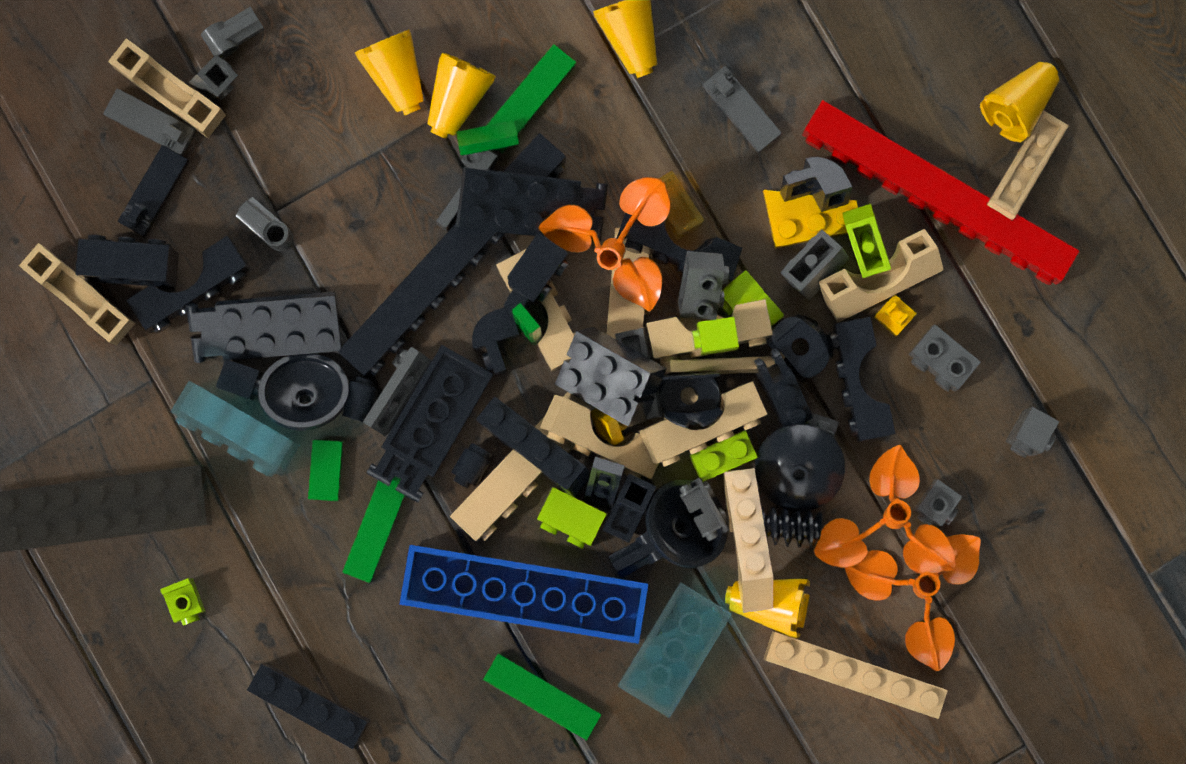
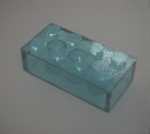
(234, 428)
(674, 649)

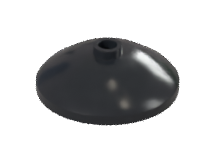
(300, 380)
(801, 448)
(684, 548)

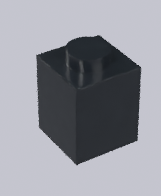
(239, 380)

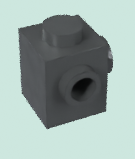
(214, 79)
(938, 504)

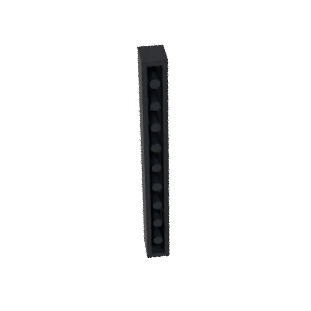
(437, 273)

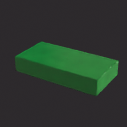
(487, 138)
(325, 470)

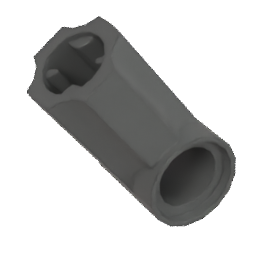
(226, 36)
(264, 224)

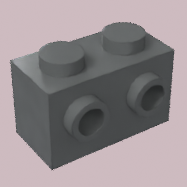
(814, 263)
(702, 285)
(943, 358)
(1032, 433)

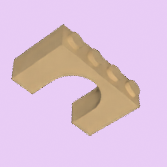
(751, 544)

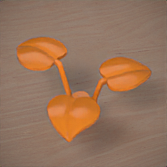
(637, 280)
(893, 477)
(928, 640)

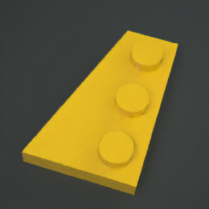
(802, 219)

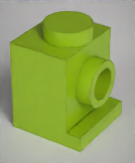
(187, 590)

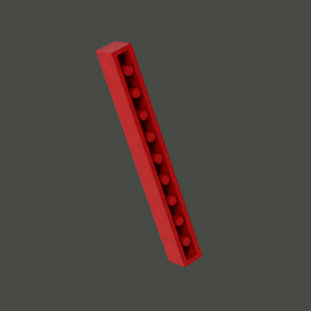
(938, 192)

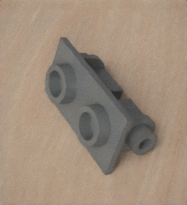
(712, 518)

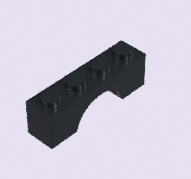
(662, 249)
(220, 266)
(869, 417)
(534, 446)
(308, 706)

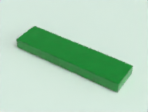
(535, 90)
(527, 324)
(374, 531)
(542, 696)

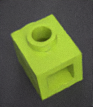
(716, 336)

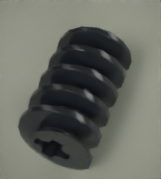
(792, 527)

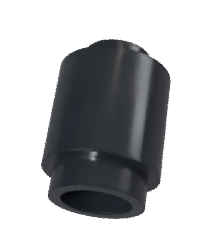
(360, 399)
(471, 466)

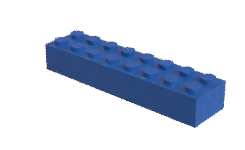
(524, 594)

